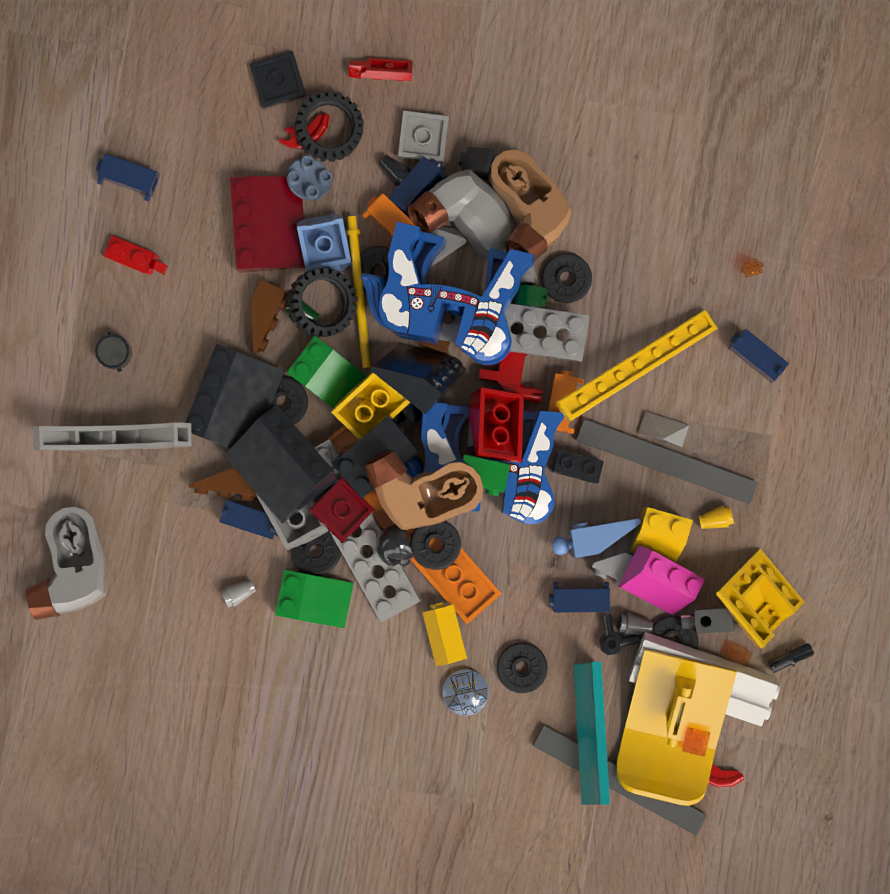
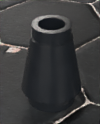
(394, 170)

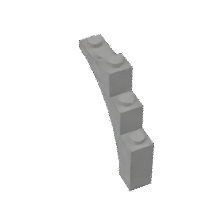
(112, 437)

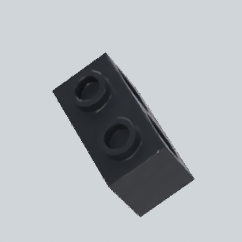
(578, 466)

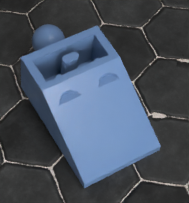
(593, 539)

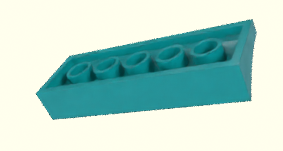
(591, 734)

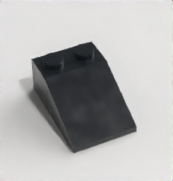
(378, 440)

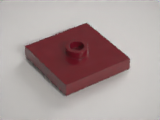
(341, 510)

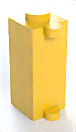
(444, 634)

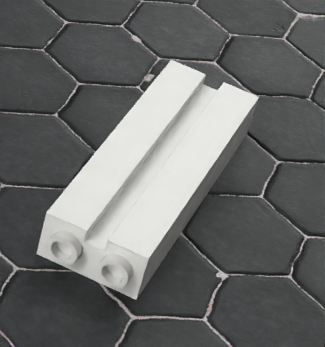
(751, 688)

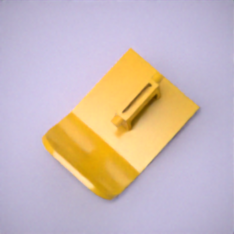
(665, 701)

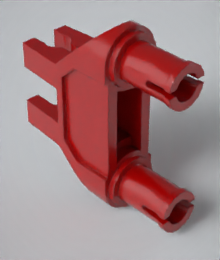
(510, 377)

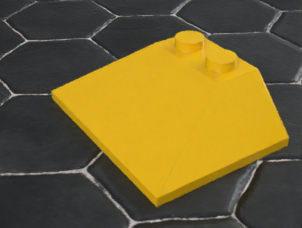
(759, 598)

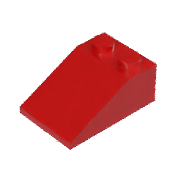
(497, 424)

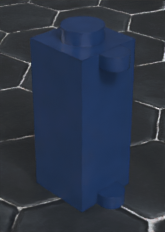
(127, 175)
(419, 180)
(758, 355)
(247, 519)
(580, 599)

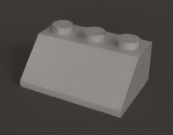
(297, 529)

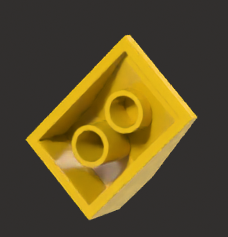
(368, 405)

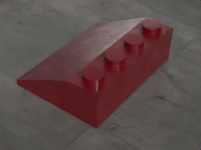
(266, 224)

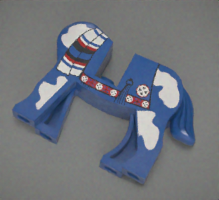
(418, 309)
(527, 490)

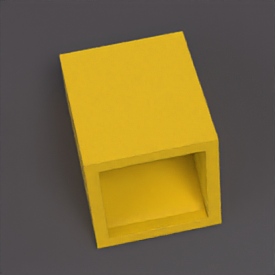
(662, 533)

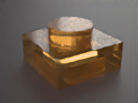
(738, 655)
(696, 741)

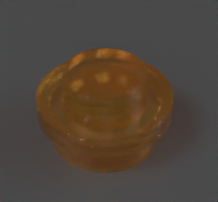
(752, 268)

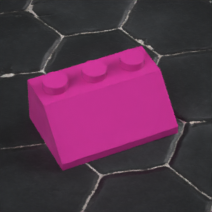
(660, 581)

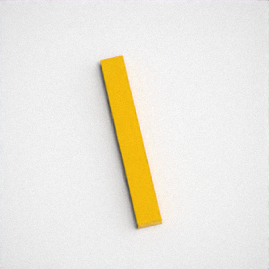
(636, 365)

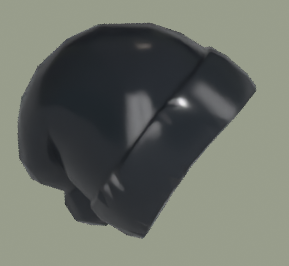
(394, 546)

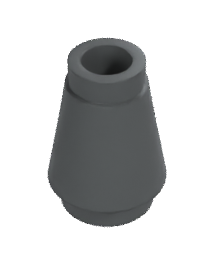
(631, 624)

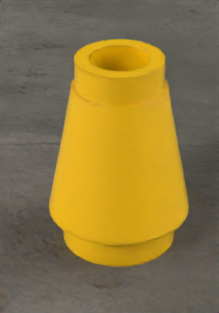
(717, 518)

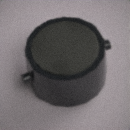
(113, 352)

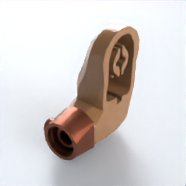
(531, 200)
(427, 496)

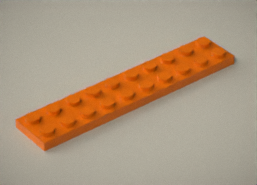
(461, 582)

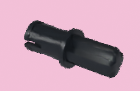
(790, 657)

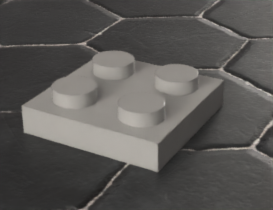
(423, 136)

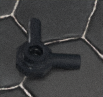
(610, 641)

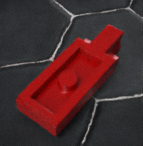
(381, 69)
(133, 256)

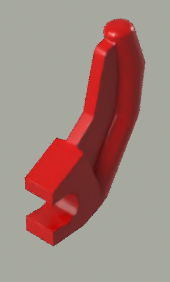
(315, 130)
(724, 778)

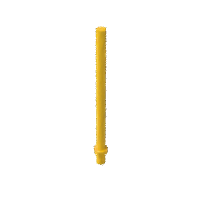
(353, 234)

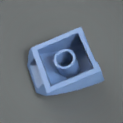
(324, 242)

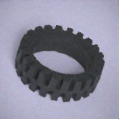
(344, 104)
(348, 301)

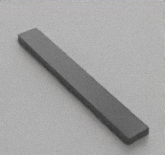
(666, 461)
(567, 752)

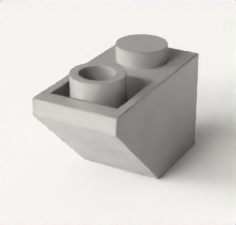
(612, 566)

